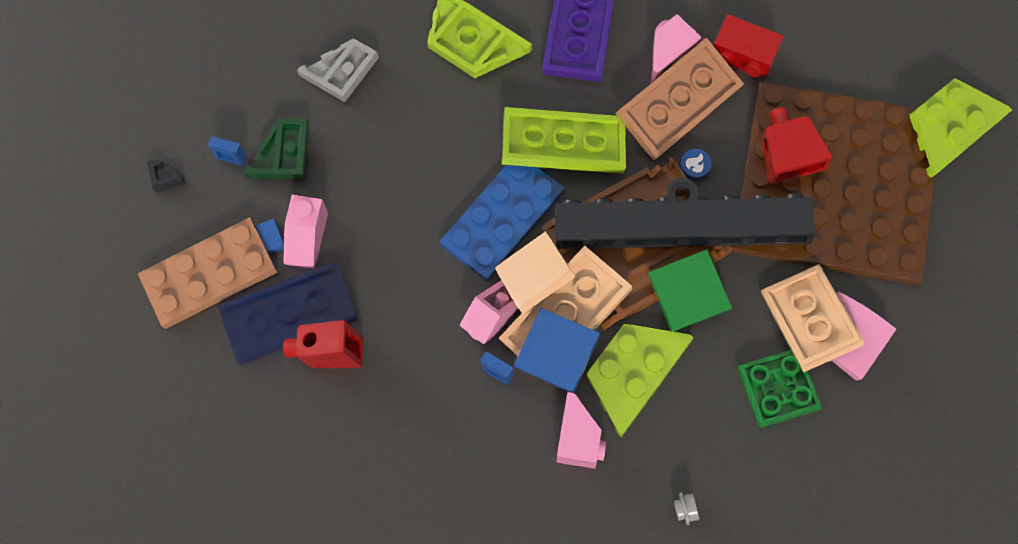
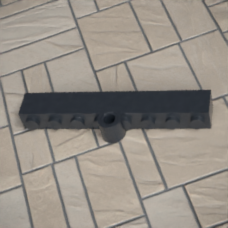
(686, 222)

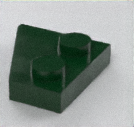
(282, 152)

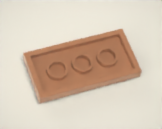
(679, 99)
(207, 273)

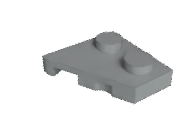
(341, 69)

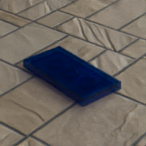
(267, 317)

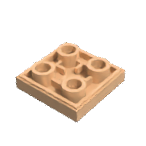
(534, 272)

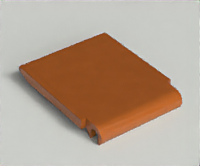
(635, 263)

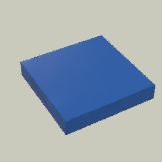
(557, 350)

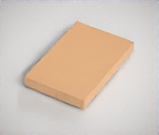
(812, 318)

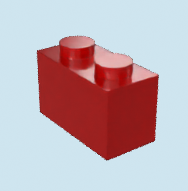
(747, 46)

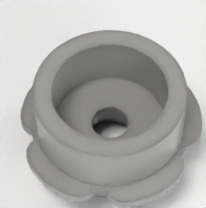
(686, 508)

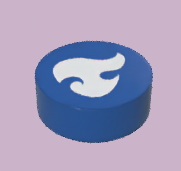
(696, 164)

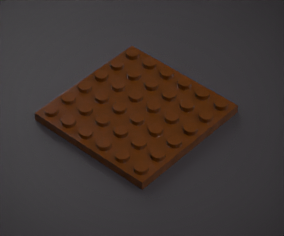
(870, 198)

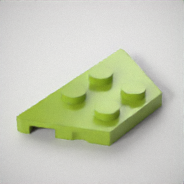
(473, 38)
(953, 122)
(634, 369)

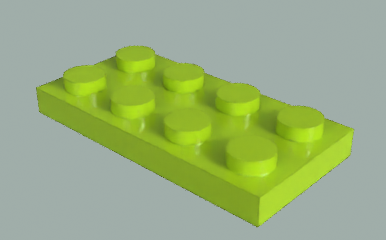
(563, 140)

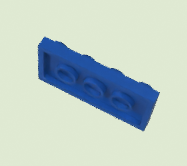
(501, 218)

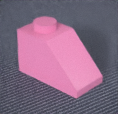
(671, 43)
(304, 231)
(489, 313)
(579, 436)

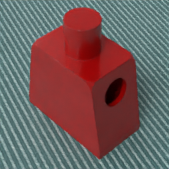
(792, 147)
(326, 345)

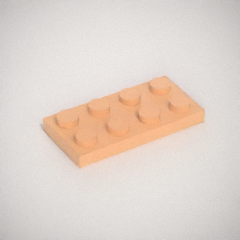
(584, 299)

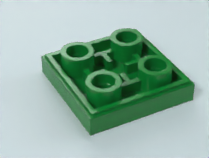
(689, 291)
(778, 389)

